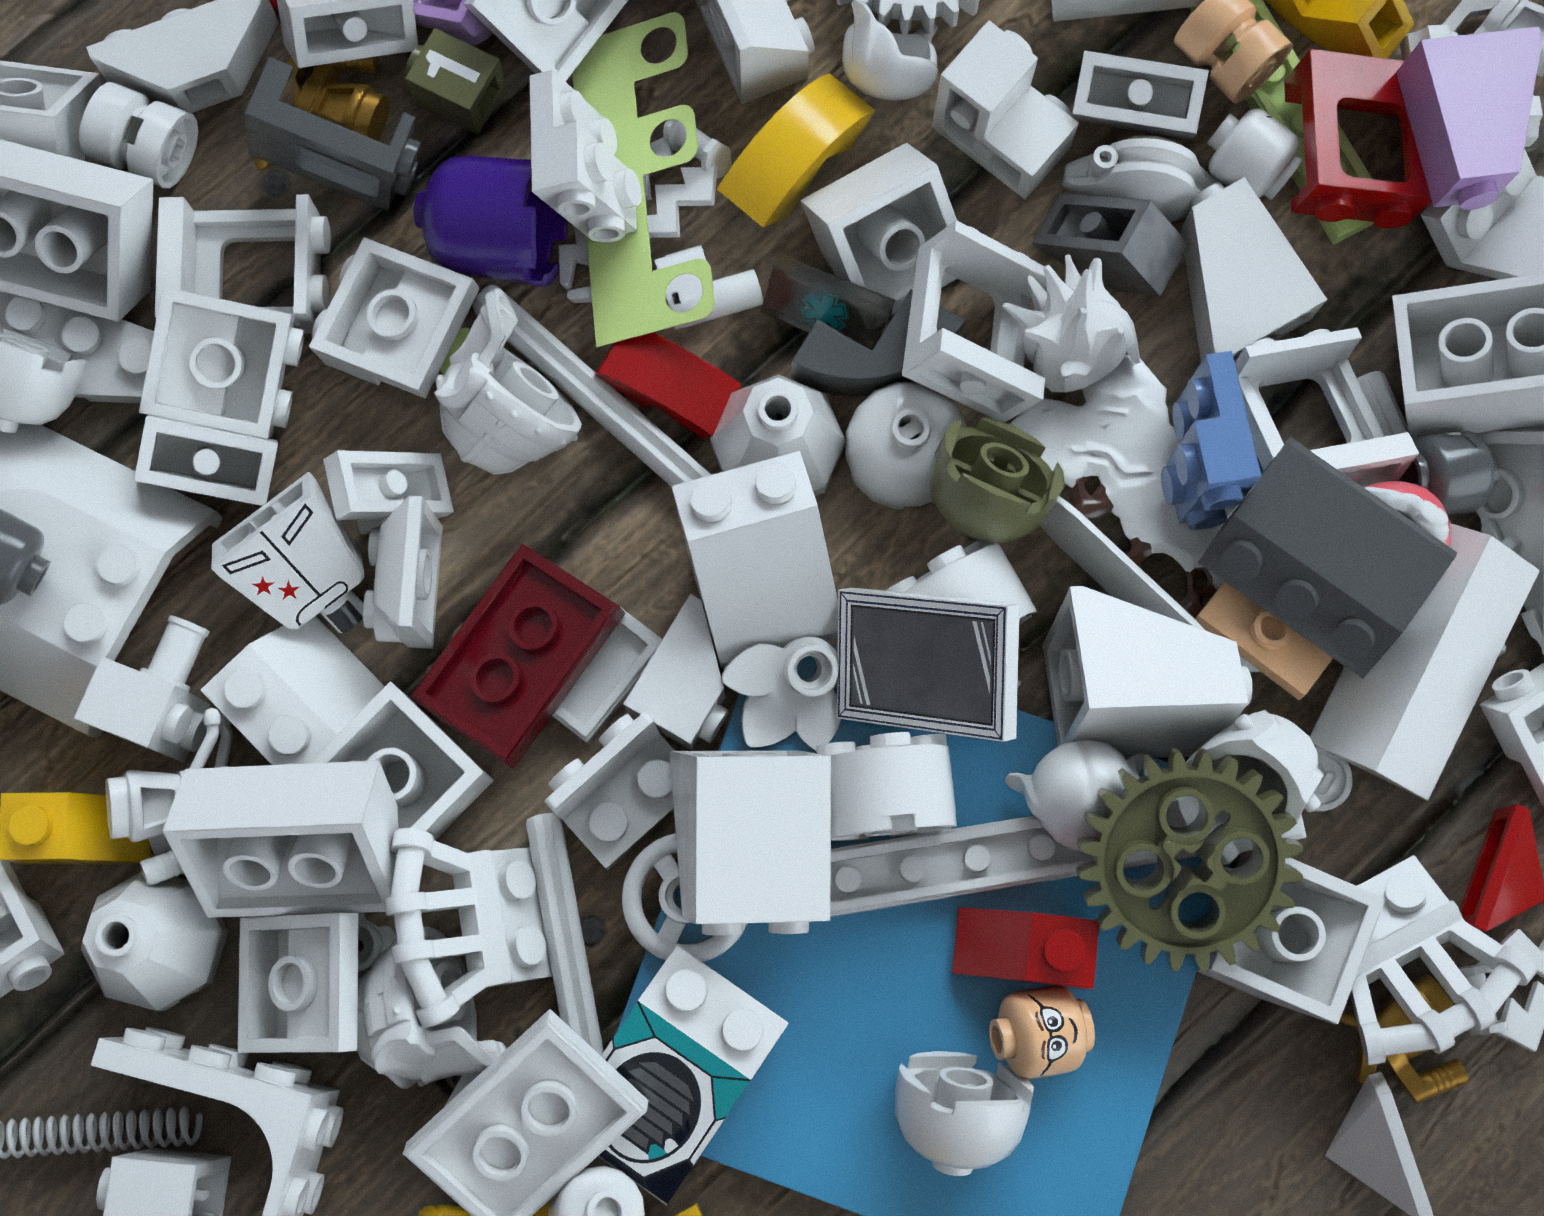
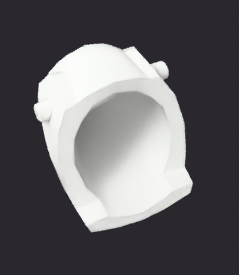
(1275, 751)

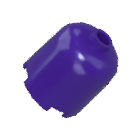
(488, 221)

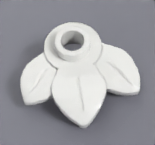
(779, 699)

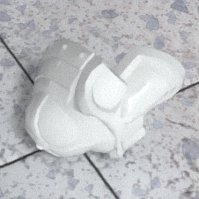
(497, 405)
(394, 1038)

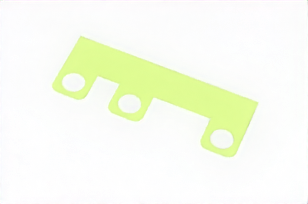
(624, 287)

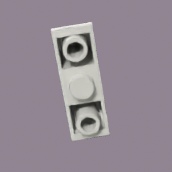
(190, 54)

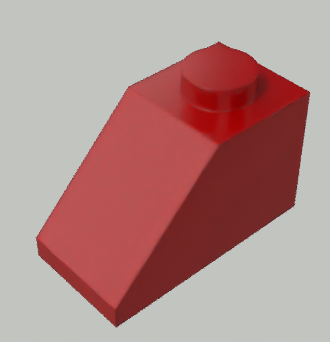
(1026, 947)

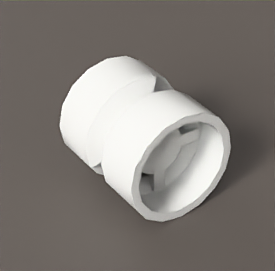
(131, 132)

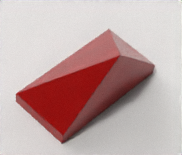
(1506, 872)

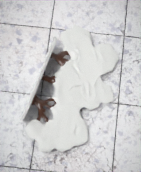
(1126, 443)

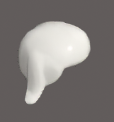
(887, 62)
(1068, 786)

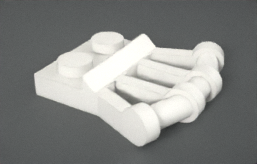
(497, 918)
(1415, 925)

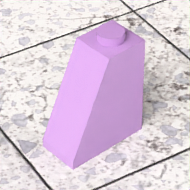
(1471, 111)

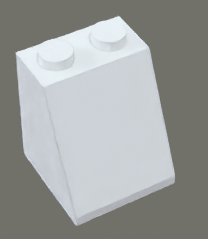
(758, 555)
(1139, 677)
(753, 838)

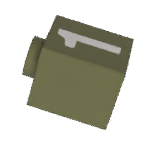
(455, 80)

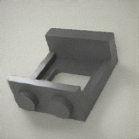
(279, 128)

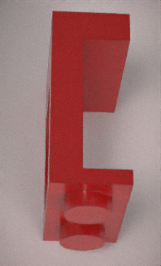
(1356, 83)

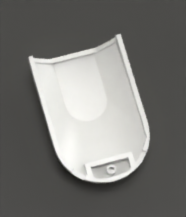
(106, 556)

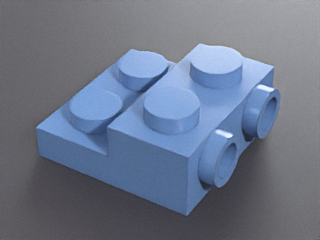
(1216, 451)

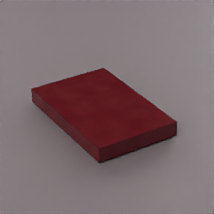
(517, 655)

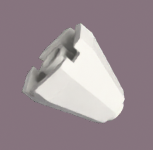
(778, 420)
(152, 943)

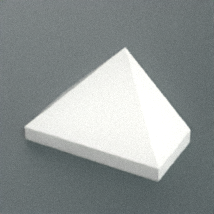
(1377, 1150)

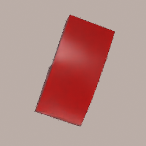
(671, 378)

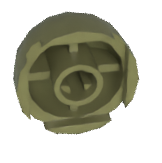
(993, 481)

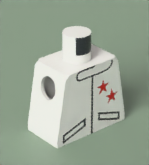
(294, 559)

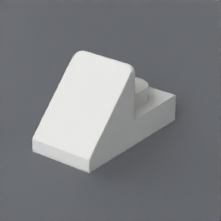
(375, 483)

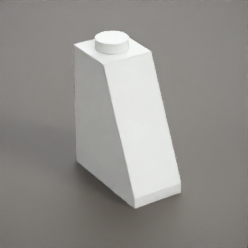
(1243, 272)

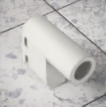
(731, 293)

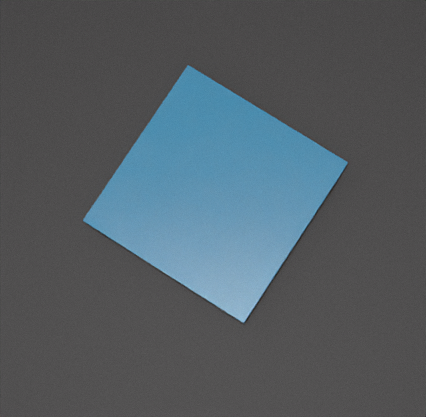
(882, 989)

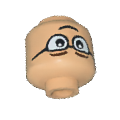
(1042, 1032)

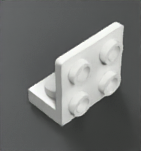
(1498, 238)
(618, 791)

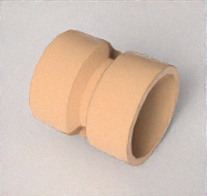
(1216, 29)

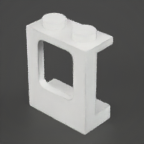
(195, 241)
(1323, 357)
(953, 366)

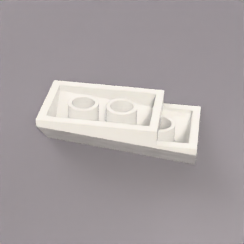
(1422, 690)

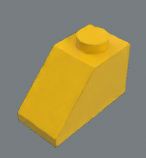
(62, 831)

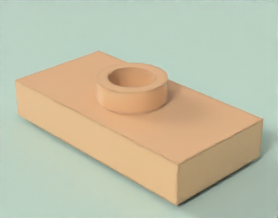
(1264, 640)

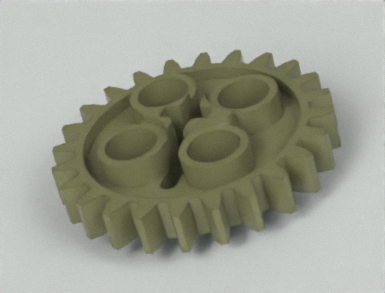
(1238, 895)

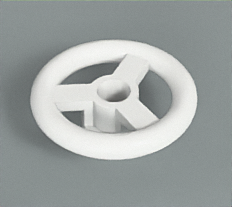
(661, 944)

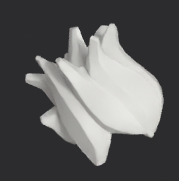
(1075, 328)

